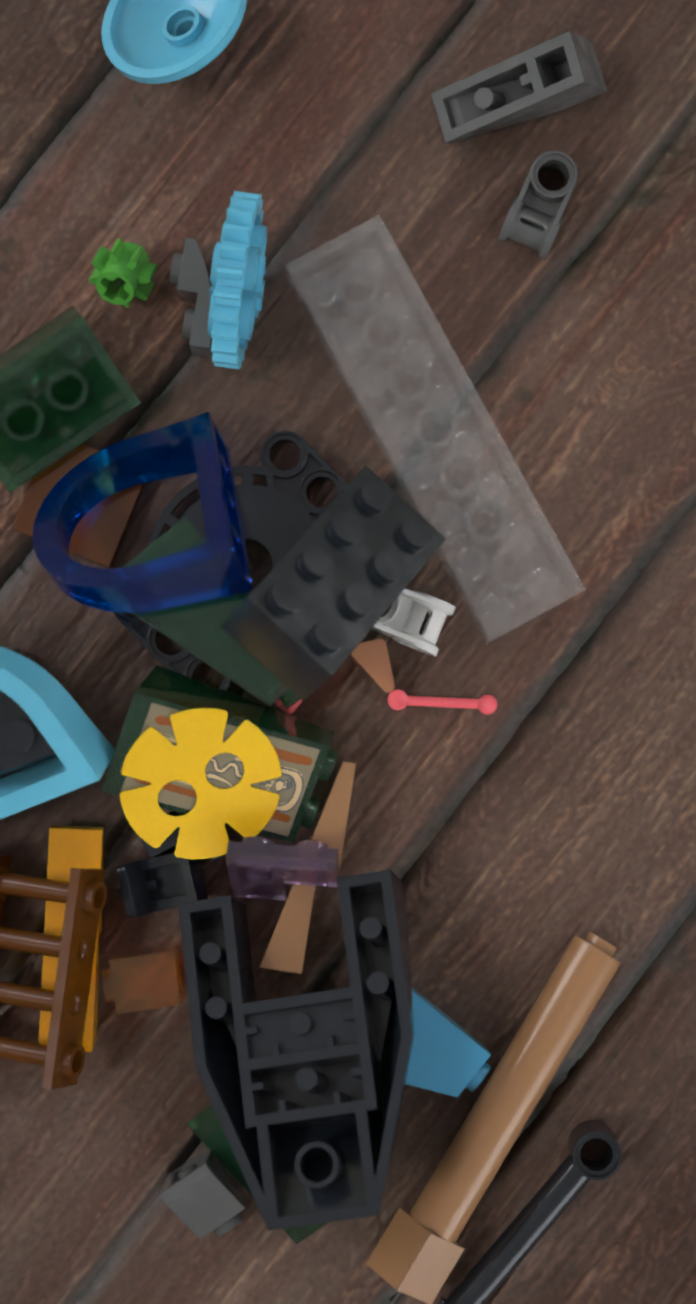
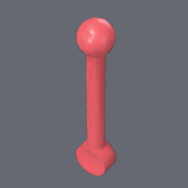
(485, 704)

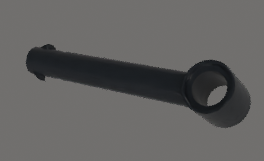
(539, 1214)

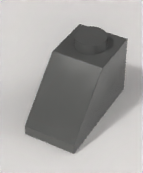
(205, 1195)

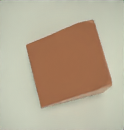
(375, 662)

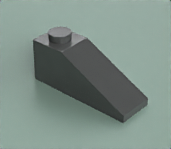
(521, 88)

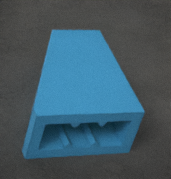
(443, 1052)

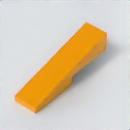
(69, 849)

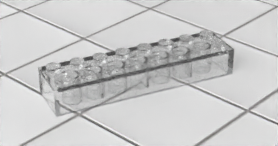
(433, 429)

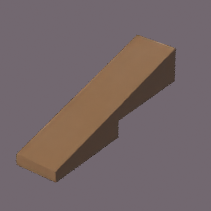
(290, 937)

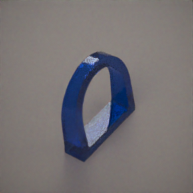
(183, 578)

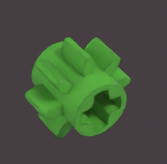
(123, 273)

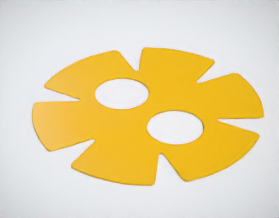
(199, 739)

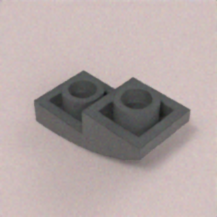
(193, 286)

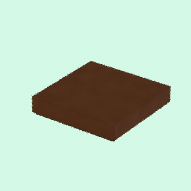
(100, 530)

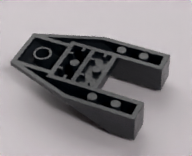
(308, 1078)

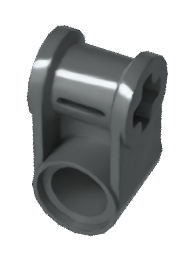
(538, 211)

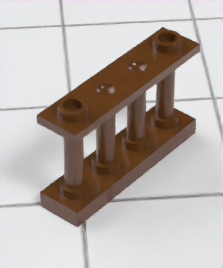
(84, 900)

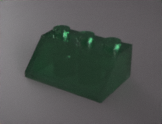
(55, 396)

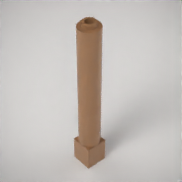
(422, 1244)

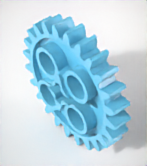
(237, 280)

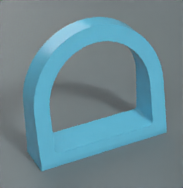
(75, 739)

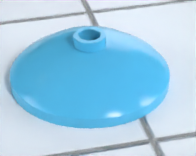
(168, 37)

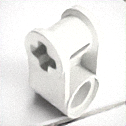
(406, 618)

